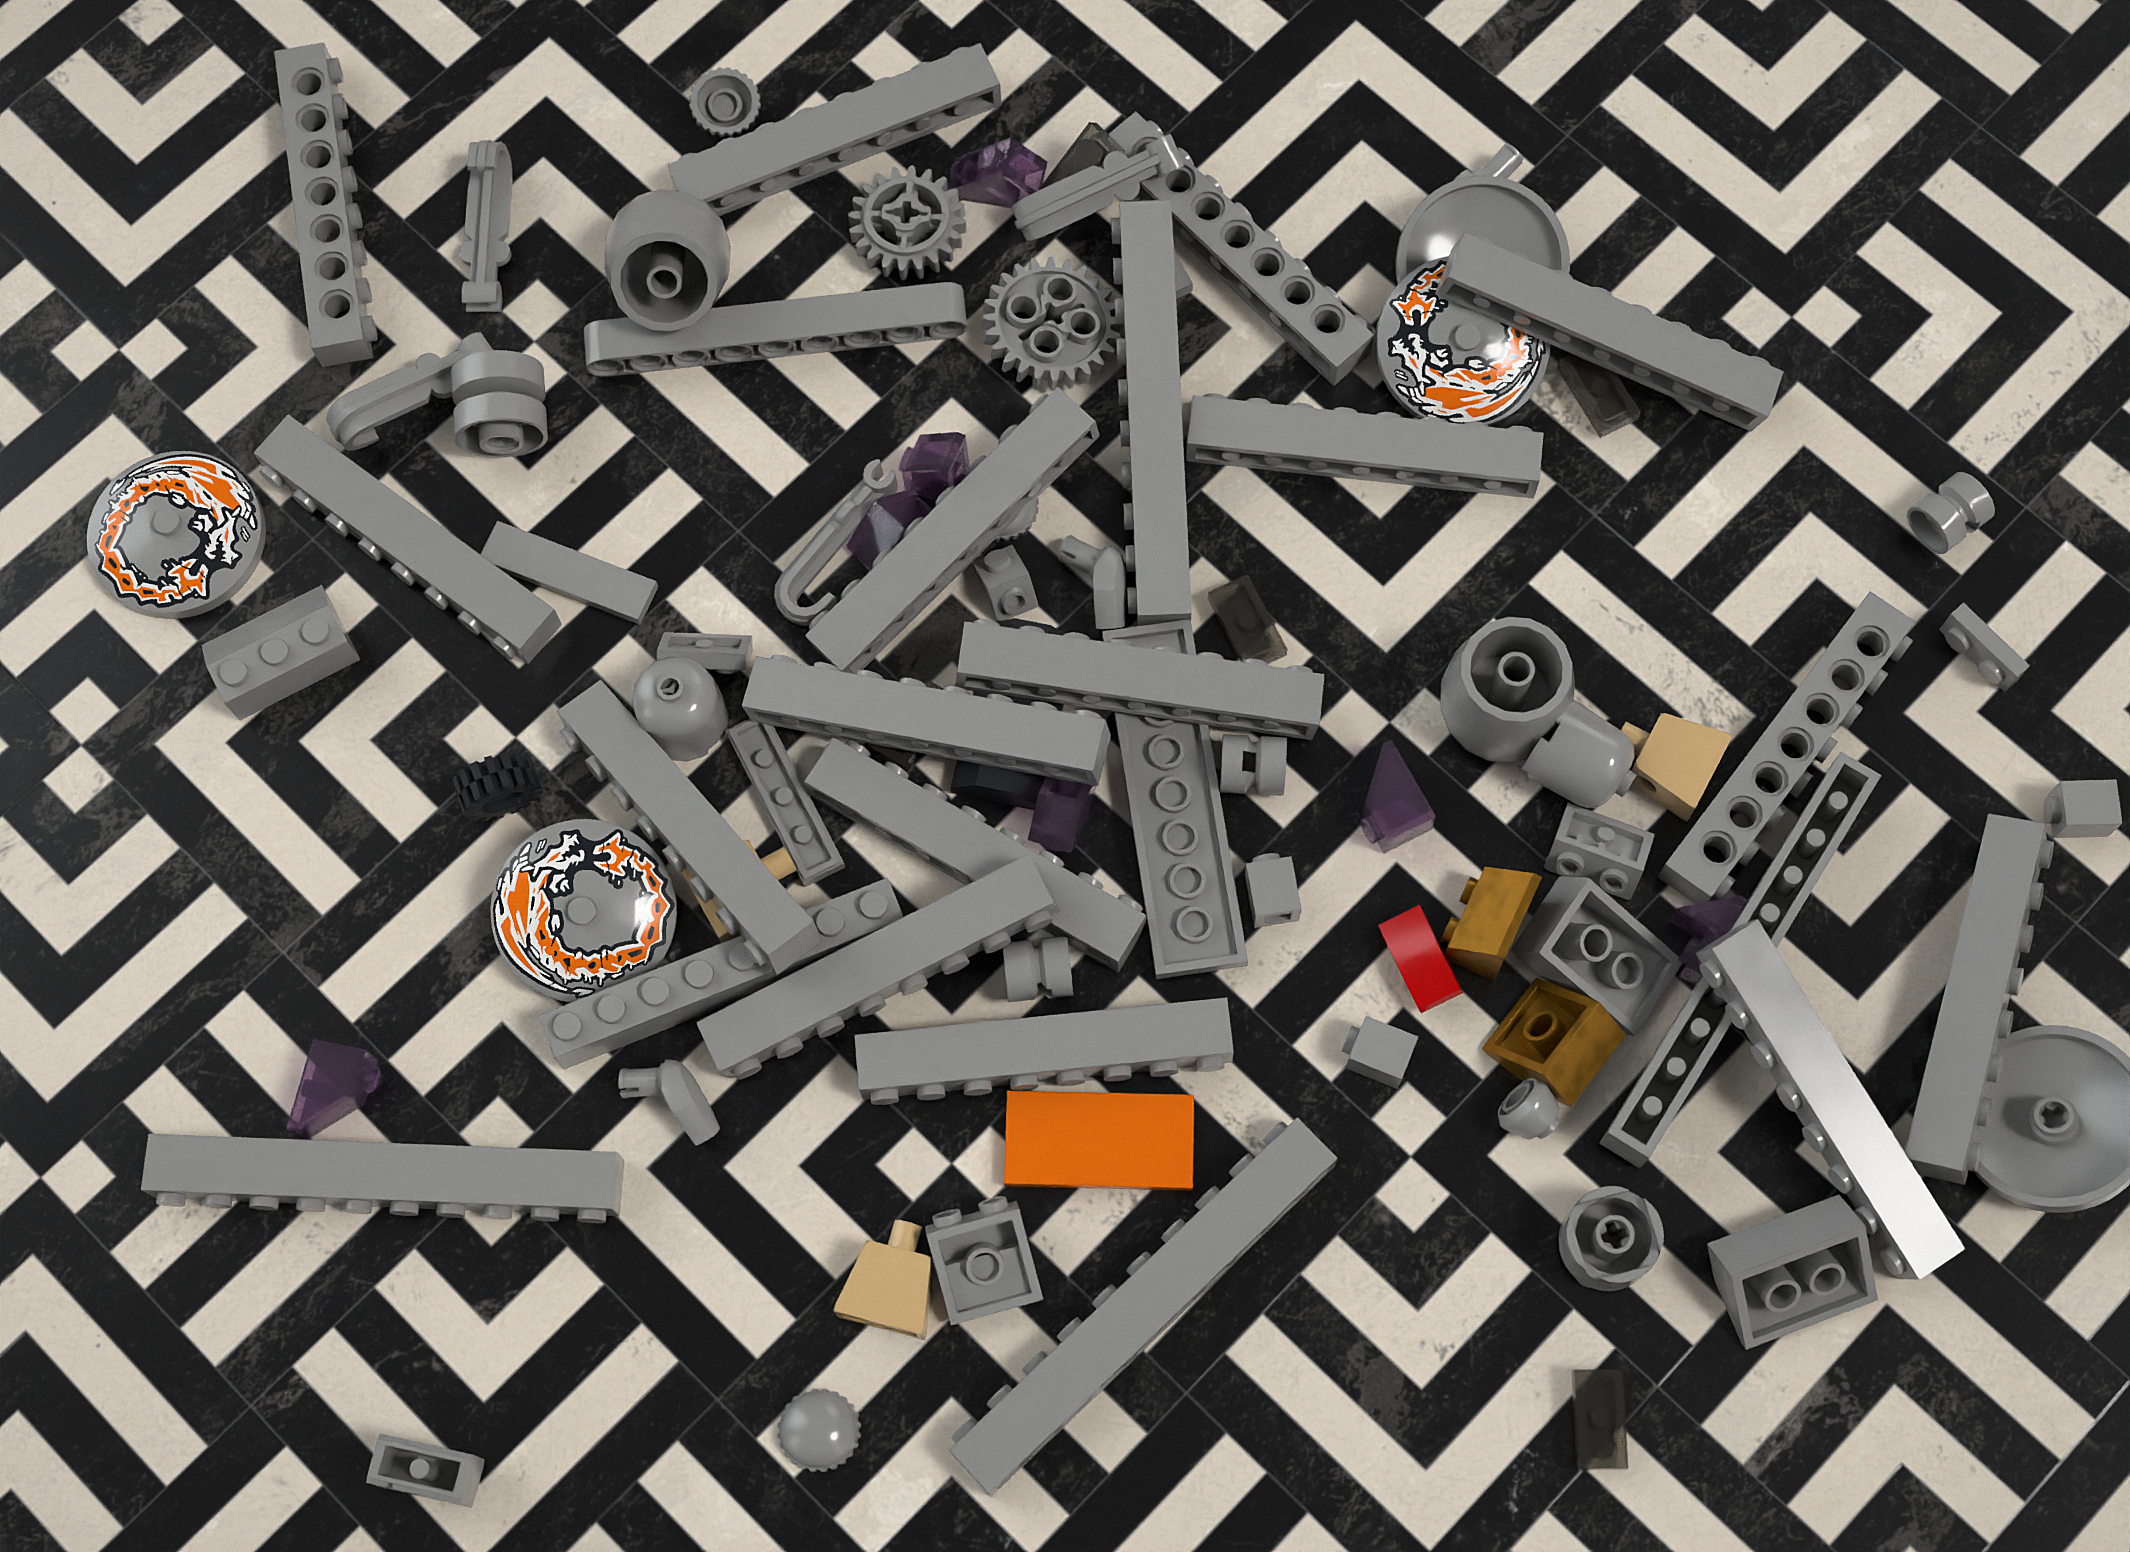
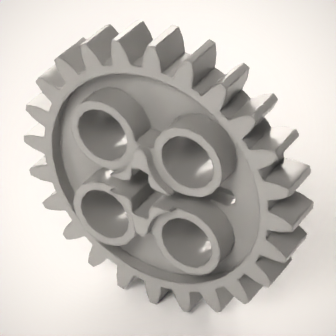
(1030, 294)

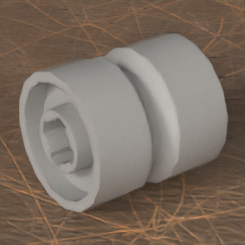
(1946, 517)
(1269, 764)
(1038, 969)

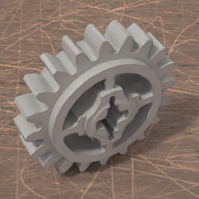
(920, 240)

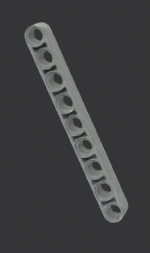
(780, 329)

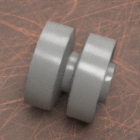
(499, 404)

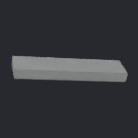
(569, 572)
(785, 800)

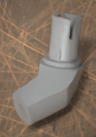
(1108, 578)
(680, 1091)

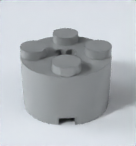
(1622, 1214)

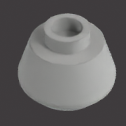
(1529, 1110)

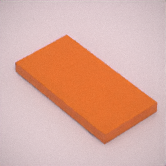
(1099, 1140)

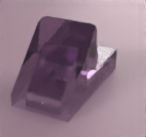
(1708, 923)

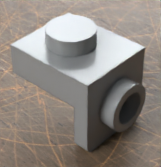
(1006, 582)

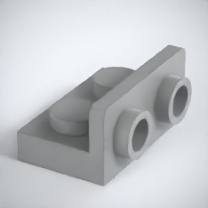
(1599, 849)

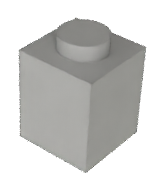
(2083, 808)
(1272, 890)
(1379, 1051)

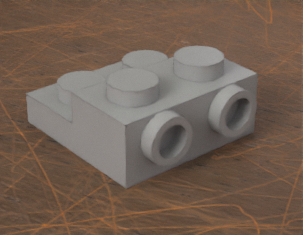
(983, 1260)

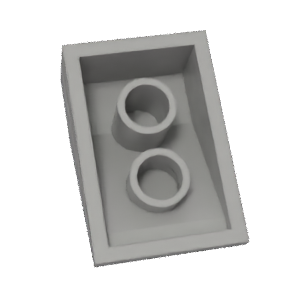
(1598, 951)

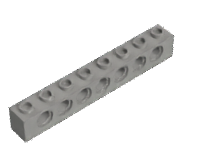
(299, 74)
(1268, 296)
(1871, 624)

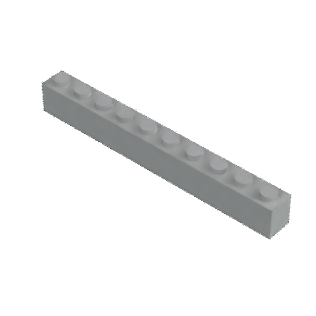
(1154, 413)
(1775, 904)
(383, 1176)
(1142, 1307)

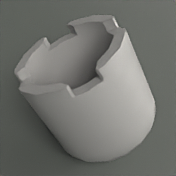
(683, 721)
(1583, 759)

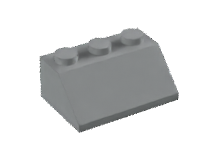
(279, 653)
(1794, 1271)

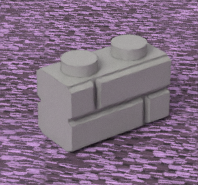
(425, 1470)

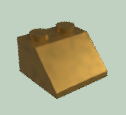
(1490, 919)
(1555, 1039)

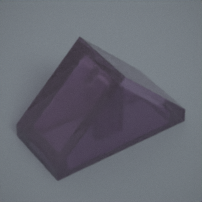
(885, 525)

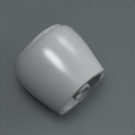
(667, 259)
(1507, 689)

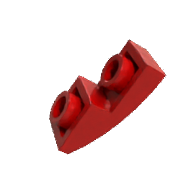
(1420, 959)

